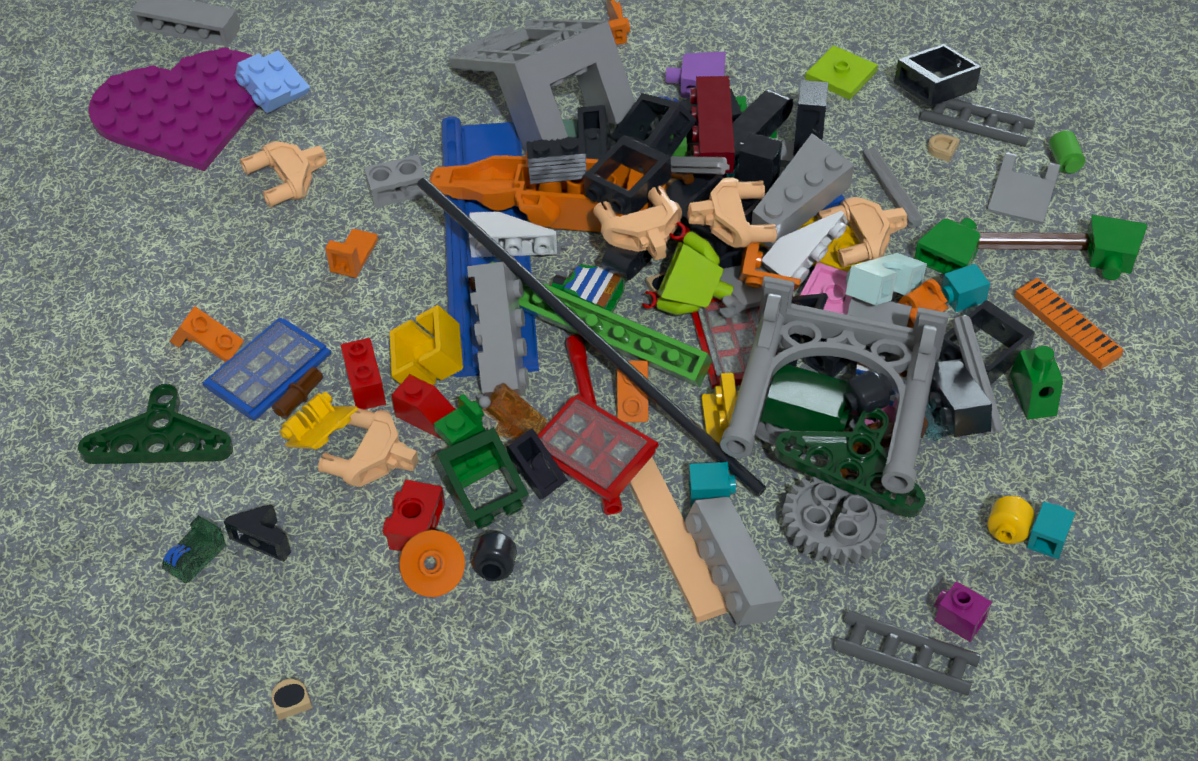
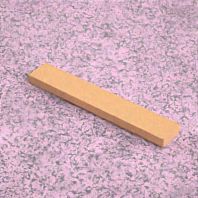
(677, 544)

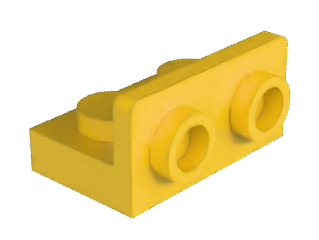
(719, 406)

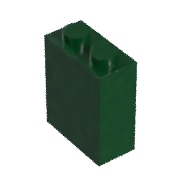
(806, 401)

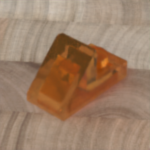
(513, 413)

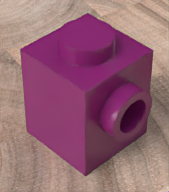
(962, 610)

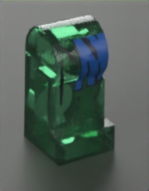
(194, 550)

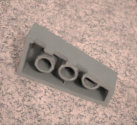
(804, 188)
(499, 327)

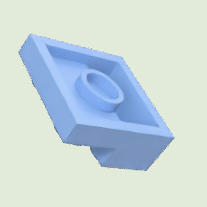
(270, 80)

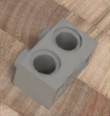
(394, 181)

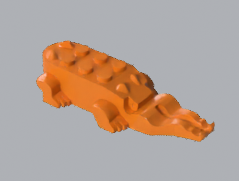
(505, 183)

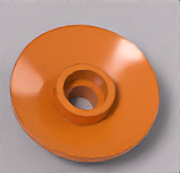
(448, 563)

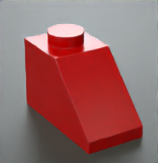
(420, 404)

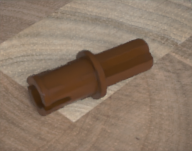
(297, 393)

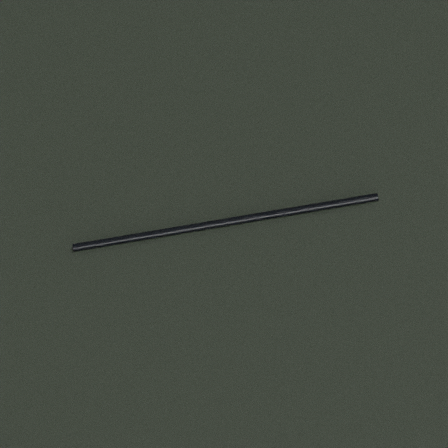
(592, 337)

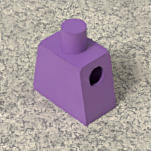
(696, 65)

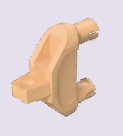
(290, 164)
(727, 216)
(870, 226)
(642, 229)
(375, 455)

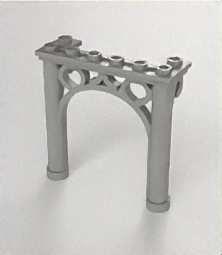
(845, 338)

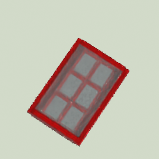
(726, 339)
(596, 447)

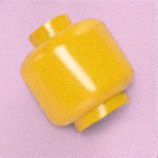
(1010, 519)

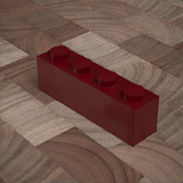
(713, 118)

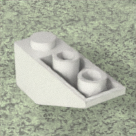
(513, 234)
(798, 250)

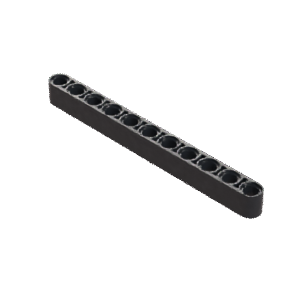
(761, 118)

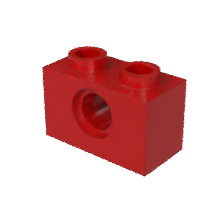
(363, 374)
(418, 501)

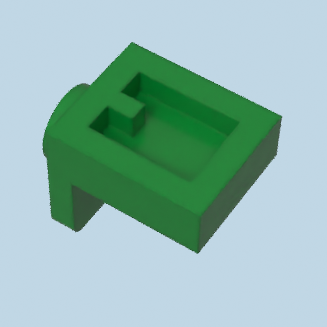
(461, 423)

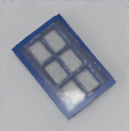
(266, 367)

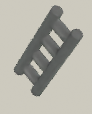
(988, 130)
(919, 669)

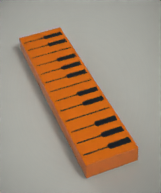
(1069, 323)

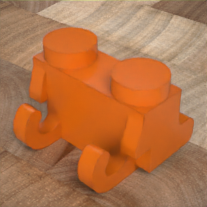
(925, 296)

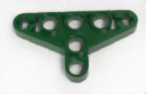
(142, 435)
(839, 452)

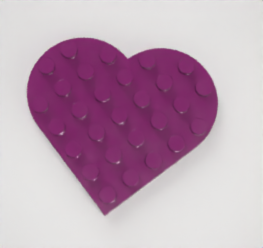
(176, 112)

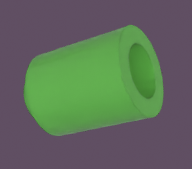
(1067, 151)

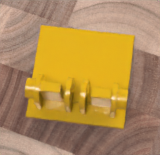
(315, 423)

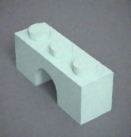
(878, 278)

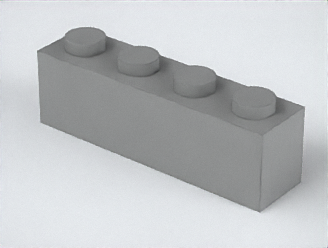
(187, 20)
(733, 561)

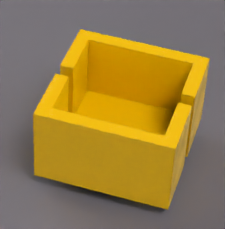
(426, 356)

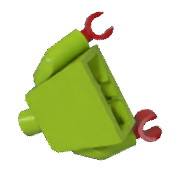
(691, 277)

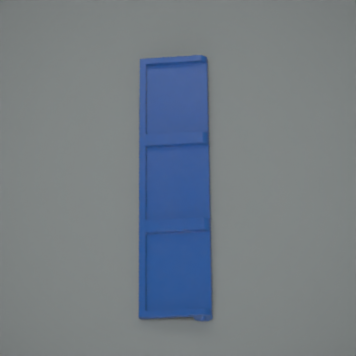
(462, 147)

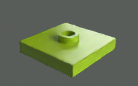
(843, 71)

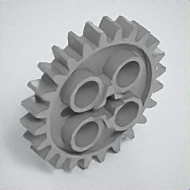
(857, 530)

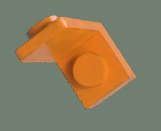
(618, 24)
(351, 255)
(752, 260)
(207, 333)
(631, 400)

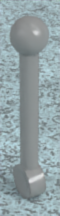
(484, 401)

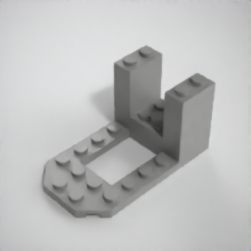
(528, 73)

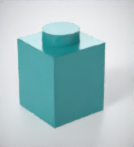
(965, 287)
(710, 481)
(1051, 529)

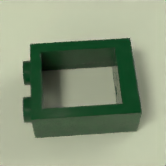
(466, 450)

